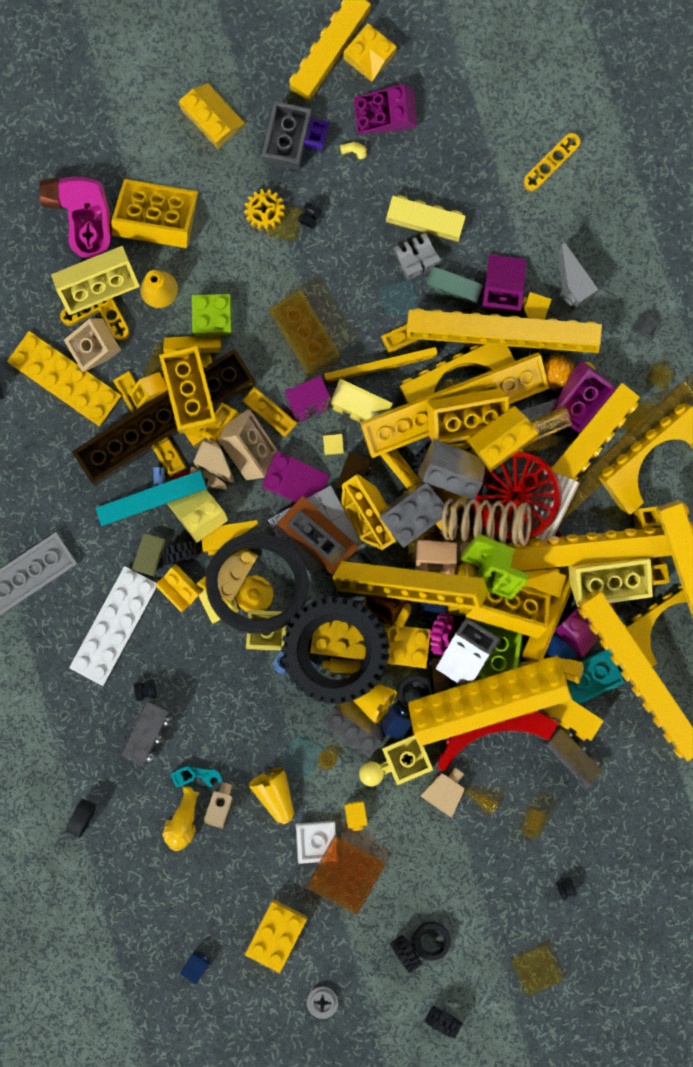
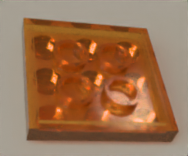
(345, 874)

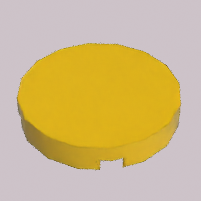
(260, 594)

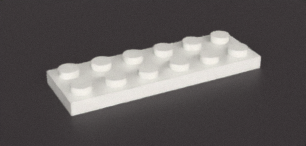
(113, 626)

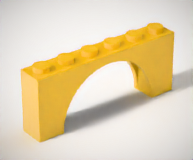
(486, 357)
(622, 476)
(642, 625)

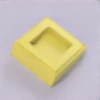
(333, 444)

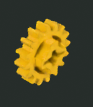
(256, 210)

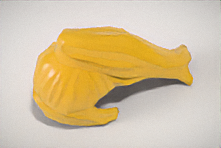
(179, 830)

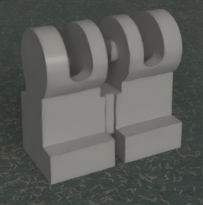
(425, 258)

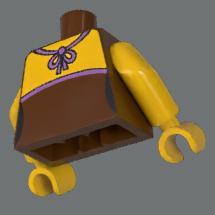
(391, 611)

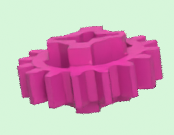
(442, 633)

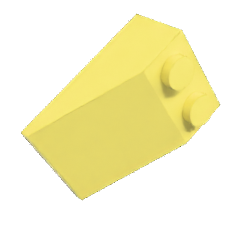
(199, 514)

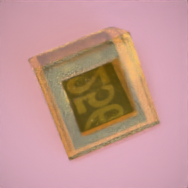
(659, 376)

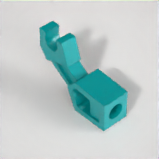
(205, 774)

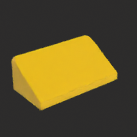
(223, 416)

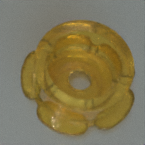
(332, 759)

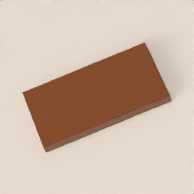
(323, 522)

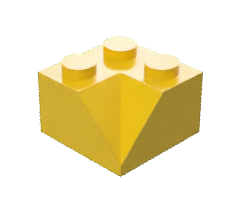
(370, 52)

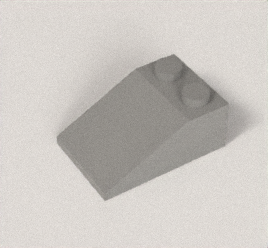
(576, 283)

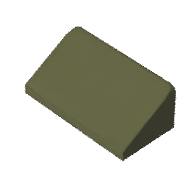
(148, 554)

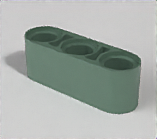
(453, 284)

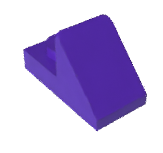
(316, 135)

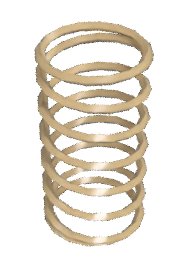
(517, 526)

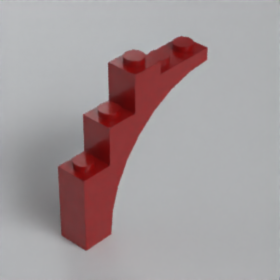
(533, 722)

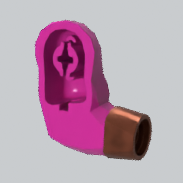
(87, 212)

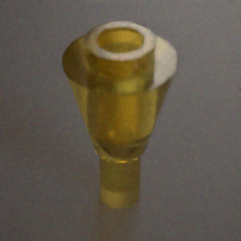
(487, 803)

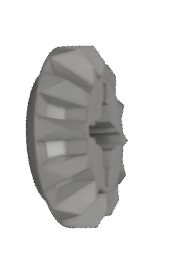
(328, 1009)

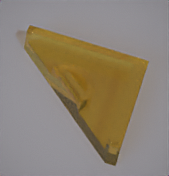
(154, 363)

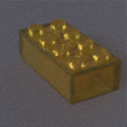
(304, 333)

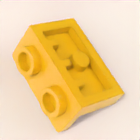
(178, 588)

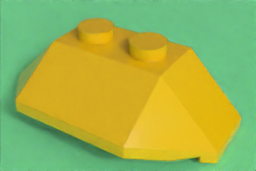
(362, 505)

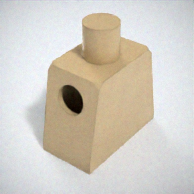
(445, 792)
(217, 815)

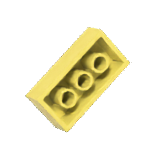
(95, 280)

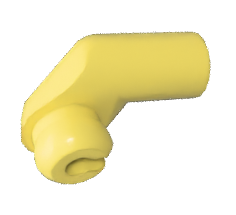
(354, 147)

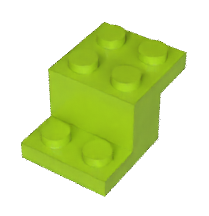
(495, 566)

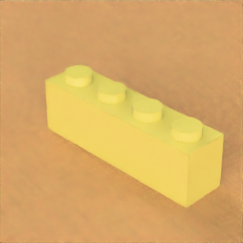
(425, 218)

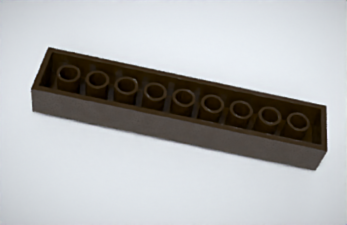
(156, 422)

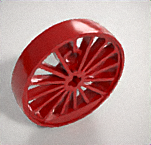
(524, 492)

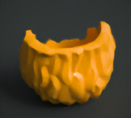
(557, 370)

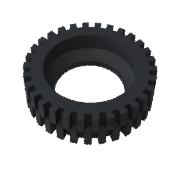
(297, 655)

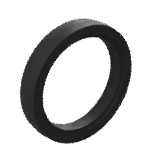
(270, 543)

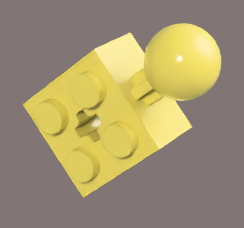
(372, 773)

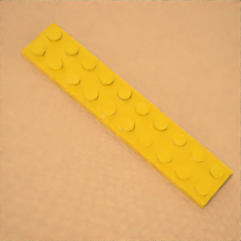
(410, 420)

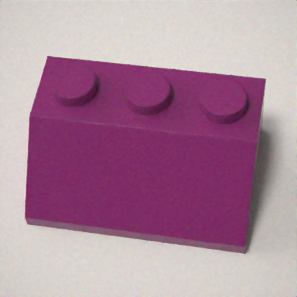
(576, 632)

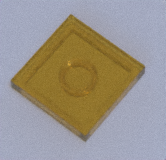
(536, 970)

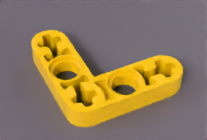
(103, 308)

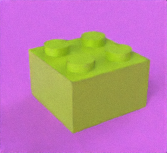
(211, 315)

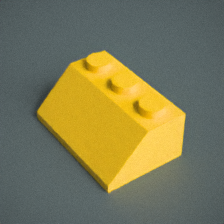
(211, 114)
(503, 438)

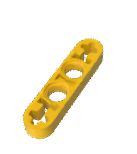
(551, 162)

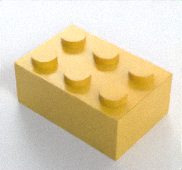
(276, 935)

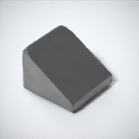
(646, 326)

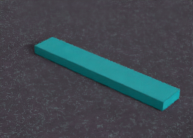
(151, 498)

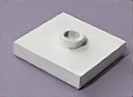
(313, 840)

